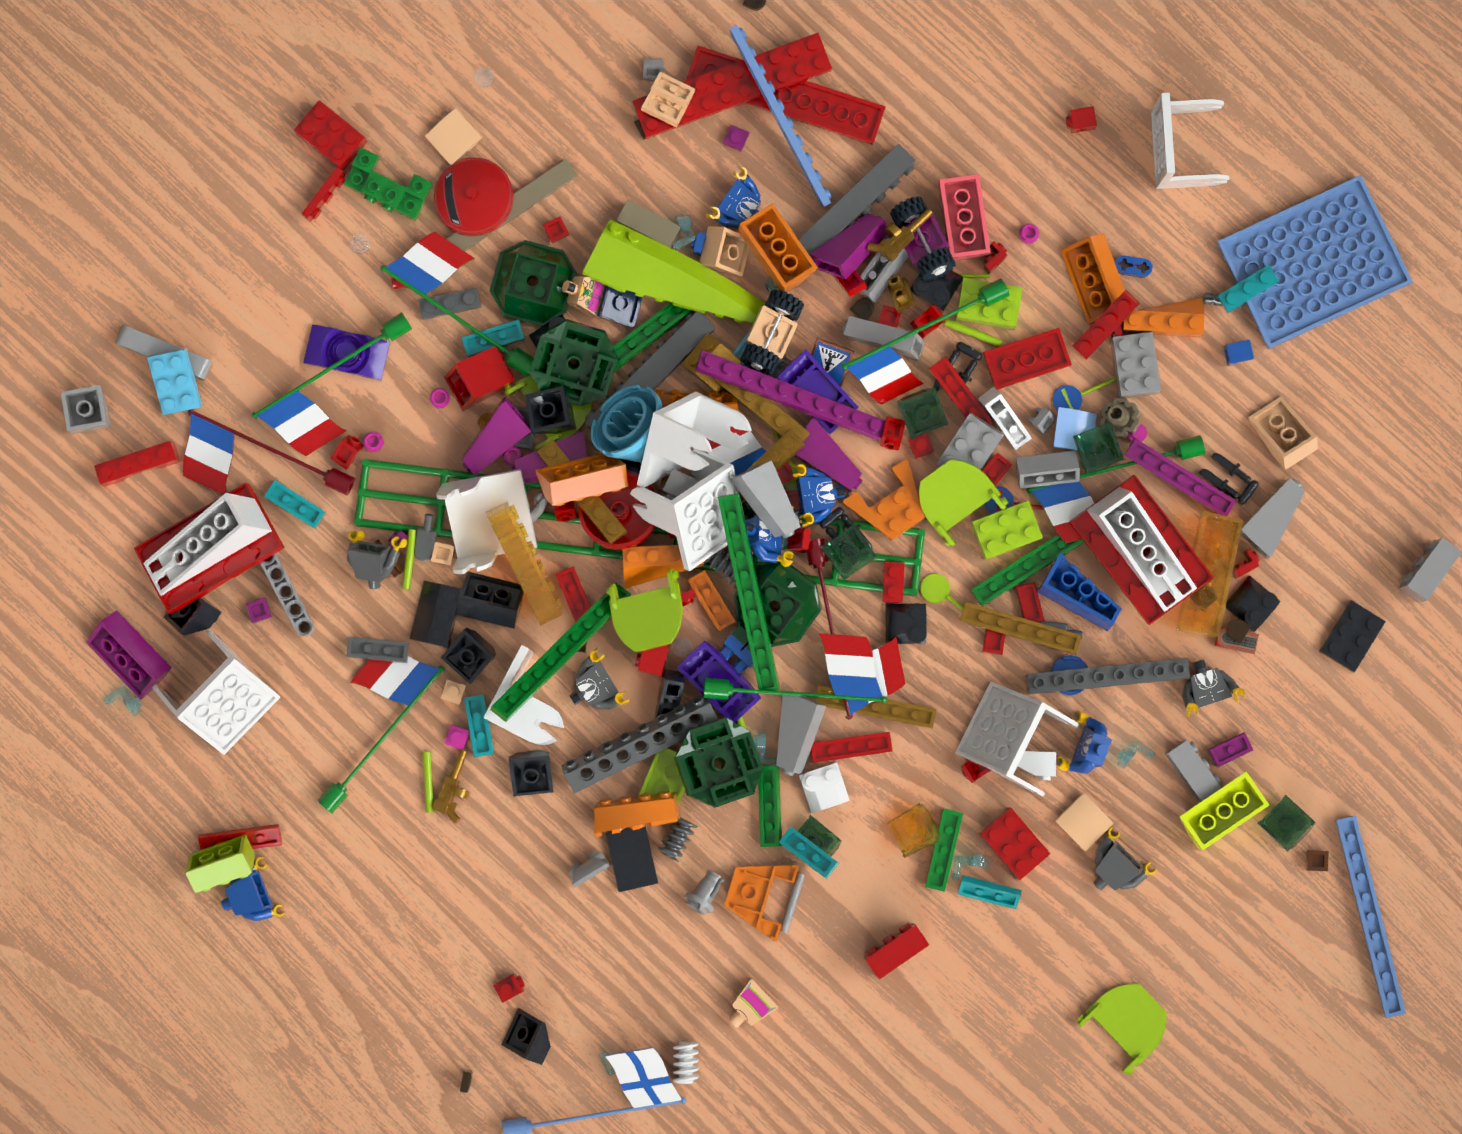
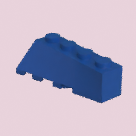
(1078, 594)

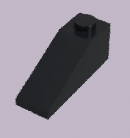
(669, 692)

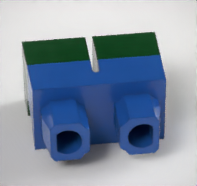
(734, 644)

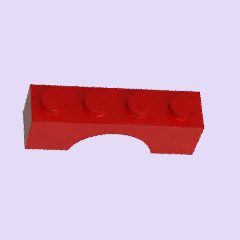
(137, 462)

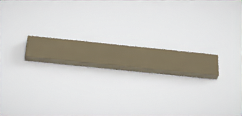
(525, 199)

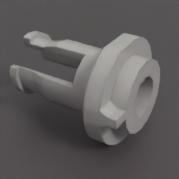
(704, 893)

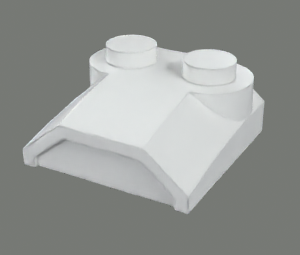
(824, 788)

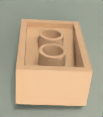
(1284, 432)

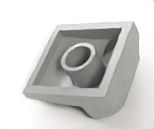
(594, 865)

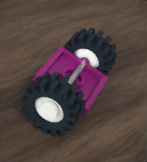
(929, 247)

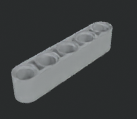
(149, 345)
(294, 598)

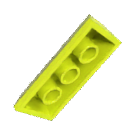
(1223, 811)

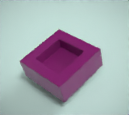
(736, 138)
(401, 535)
(258, 610)

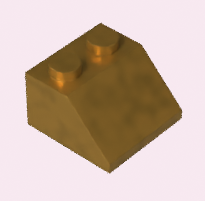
(714, 347)

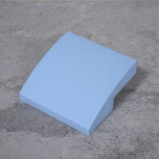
(1070, 423)

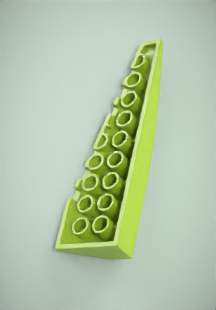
(648, 268)

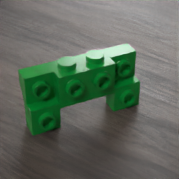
(390, 194)

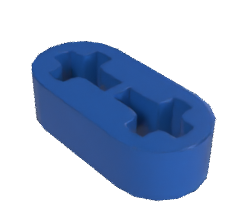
(1132, 271)

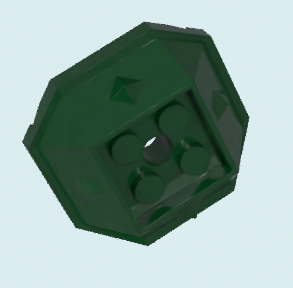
(528, 303)
(587, 379)
(797, 600)
(739, 761)

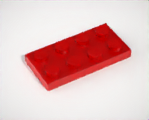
(1027, 359)

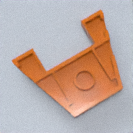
(894, 512)
(750, 893)

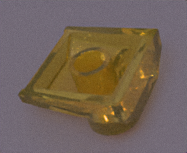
(914, 830)

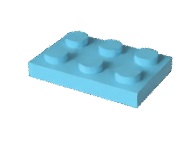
(174, 381)

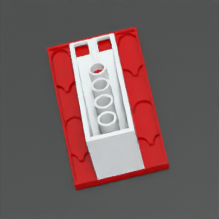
(208, 548)
(1141, 549)

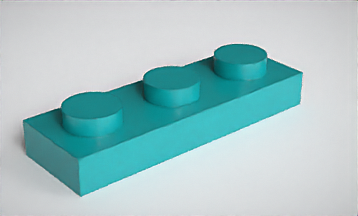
(1248, 289)
(502, 334)
(294, 504)
(479, 726)
(808, 852)
(989, 892)

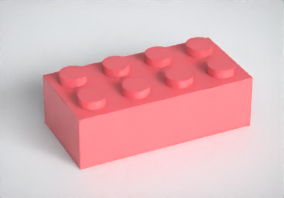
(964, 217)

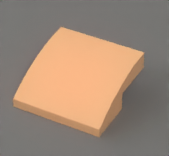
(668, 99)
(453, 136)
(1084, 822)

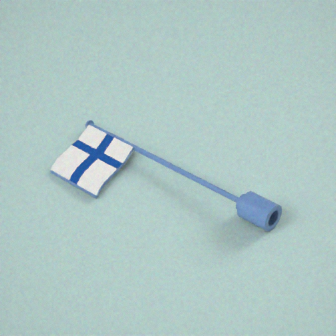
(641, 1079)

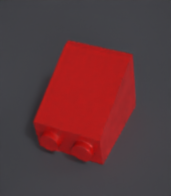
(478, 377)

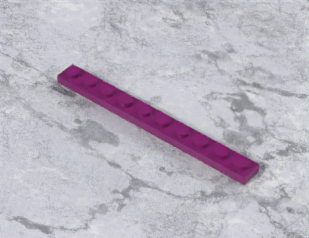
(790, 395)

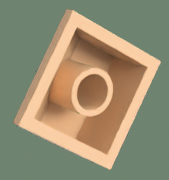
(724, 251)

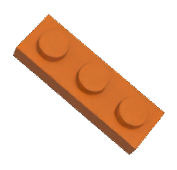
(712, 600)

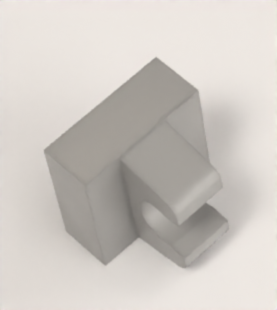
(652, 68)
(1042, 420)

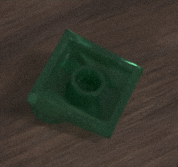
(922, 412)
(1098, 448)
(849, 552)
(1287, 823)
(820, 836)

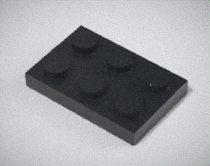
(1352, 636)

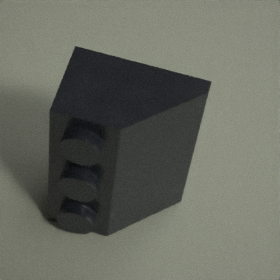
(490, 600)
(435, 614)

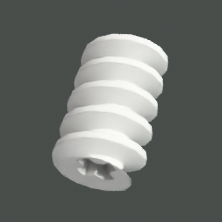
(686, 1062)

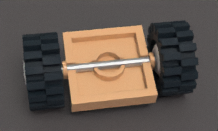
(772, 332)

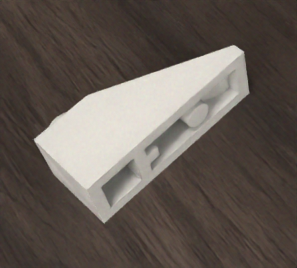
(1004, 417)
(1039, 764)

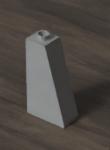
(877, 334)
(767, 498)
(1272, 518)
(797, 732)

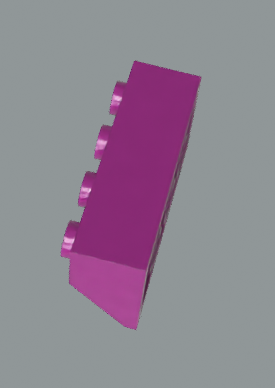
(128, 654)

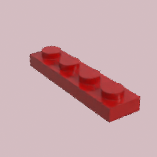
(1106, 324)
(958, 390)
(851, 747)
(258, 837)

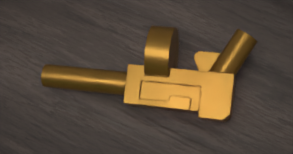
(899, 237)
(450, 789)

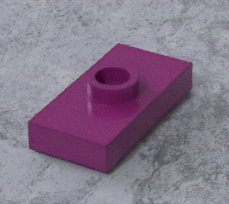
(1230, 749)

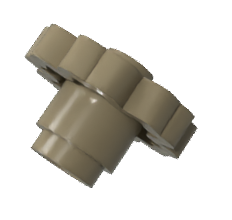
(1127, 422)

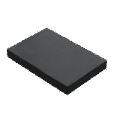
(632, 859)

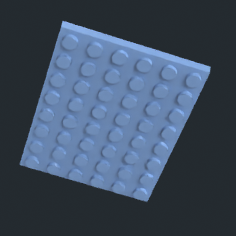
(1327, 261)

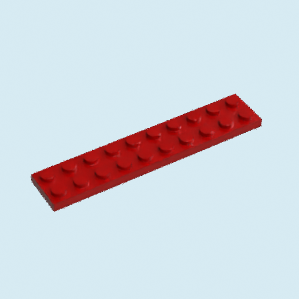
(736, 85)
(807, 101)

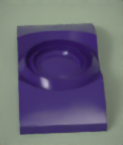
(330, 345)
(811, 376)
(710, 663)

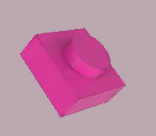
(457, 737)

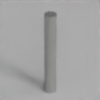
(792, 902)

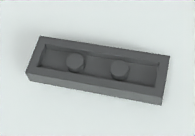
(454, 302)
(378, 649)

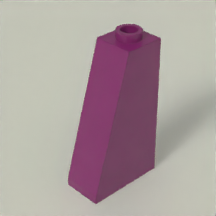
(850, 247)
(497, 435)
(572, 447)
(827, 457)

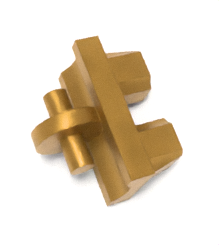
(901, 293)

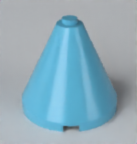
(625, 423)

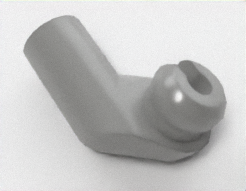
(539, 508)

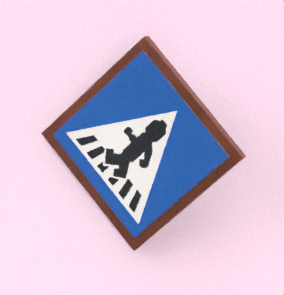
(831, 357)

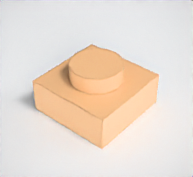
(443, 553)
(453, 692)

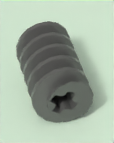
(723, 564)
(677, 838)

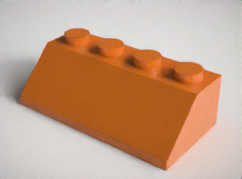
(777, 248)
(1093, 275)
(582, 478)

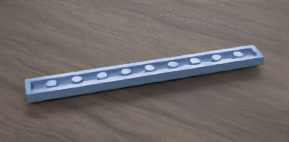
(776, 108)
(1370, 916)

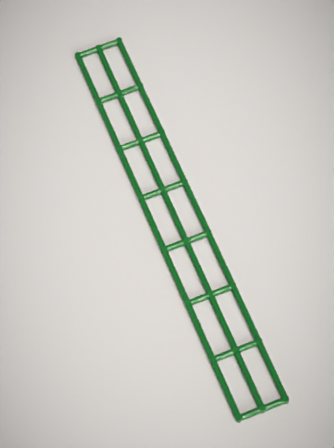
(596, 551)

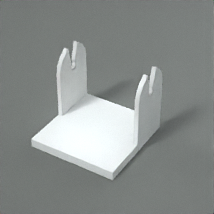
(1163, 142)
(687, 426)
(467, 508)
(694, 513)
(225, 702)
(527, 719)
(1003, 730)

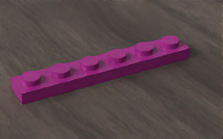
(1179, 477)

